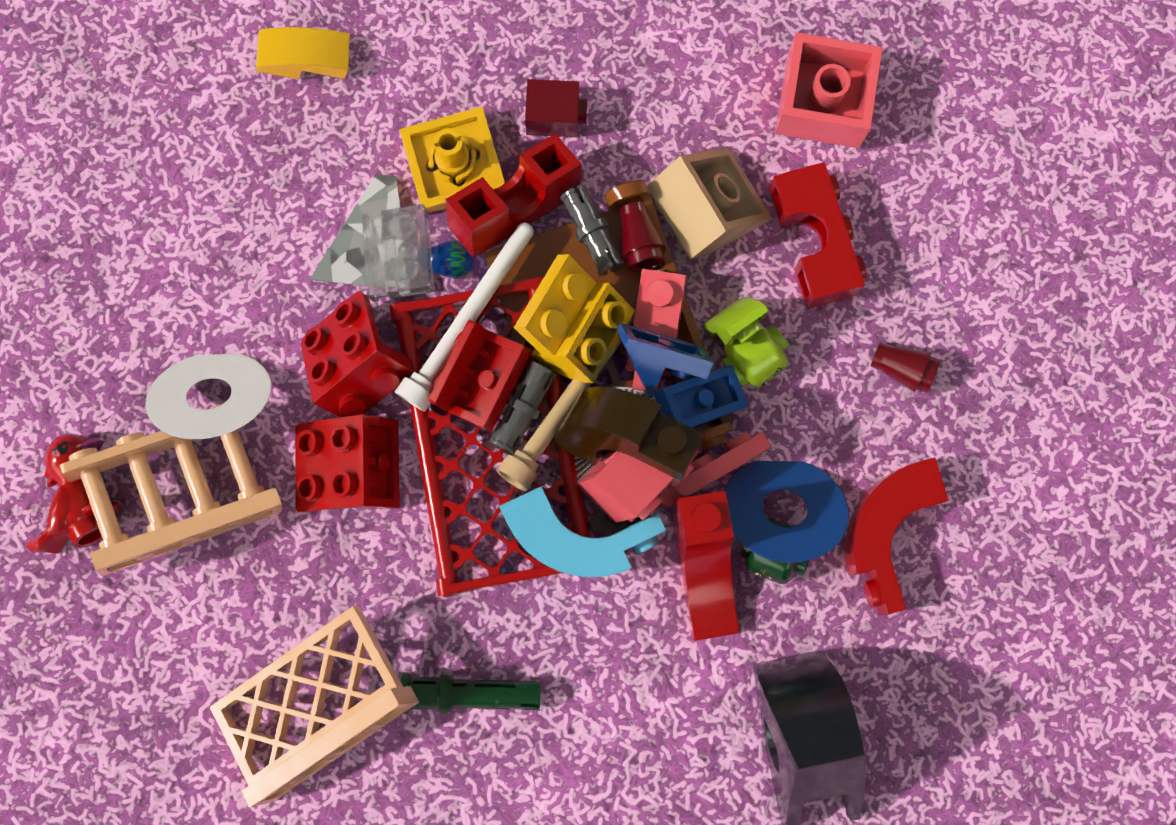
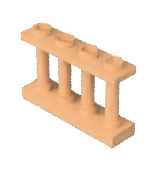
(163, 532)

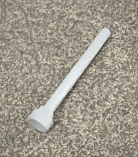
(420, 385)

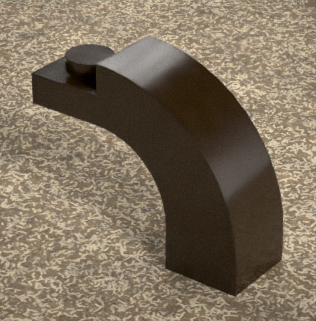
(630, 425)

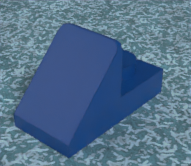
(655, 352)
(701, 399)

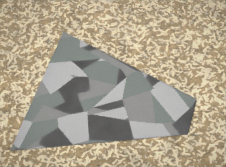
(345, 257)

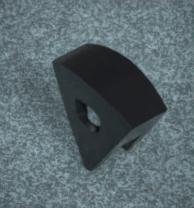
(809, 734)

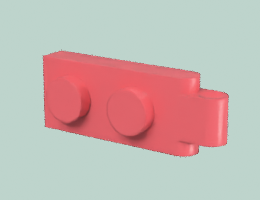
(658, 309)
(706, 470)

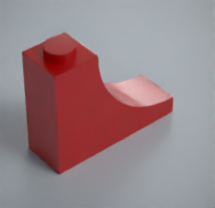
(704, 552)

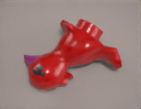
(70, 509)

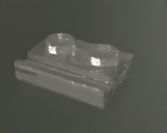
(397, 253)

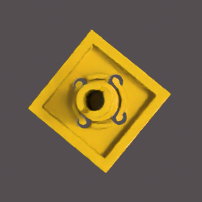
(448, 144)

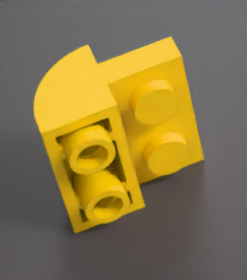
(573, 321)

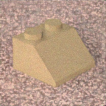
(707, 201)

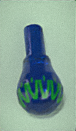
(451, 259)

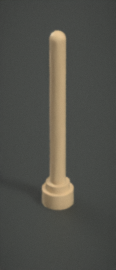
(521, 466)

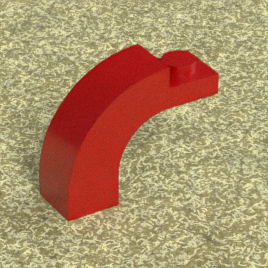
(876, 521)

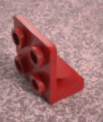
(347, 463)

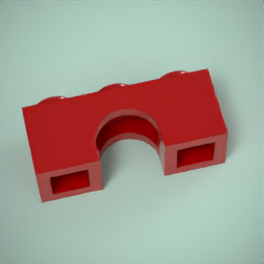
(810, 199)
(487, 216)

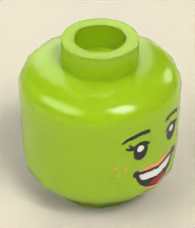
(759, 357)

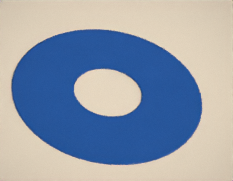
(812, 538)

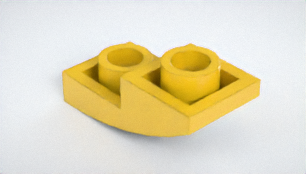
(299, 49)

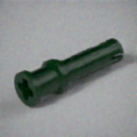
(447, 693)

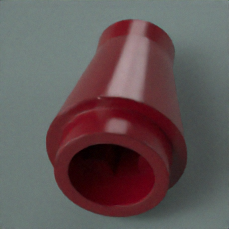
(640, 238)
(907, 366)

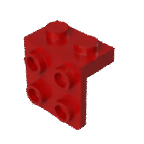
(348, 362)

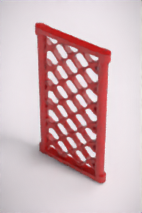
(448, 583)

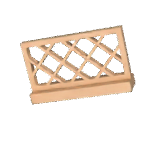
(320, 745)

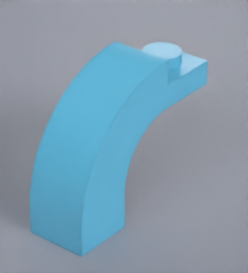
(559, 548)

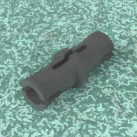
(592, 230)
(523, 407)

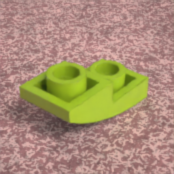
(737, 321)

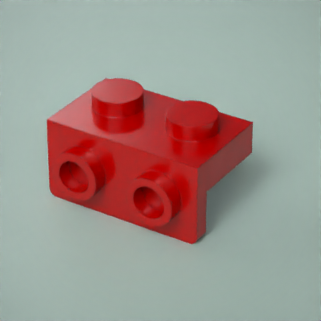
(479, 375)

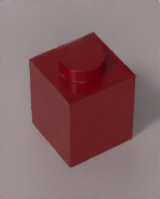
(554, 108)

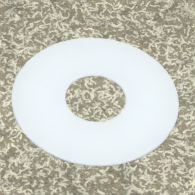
(173, 415)

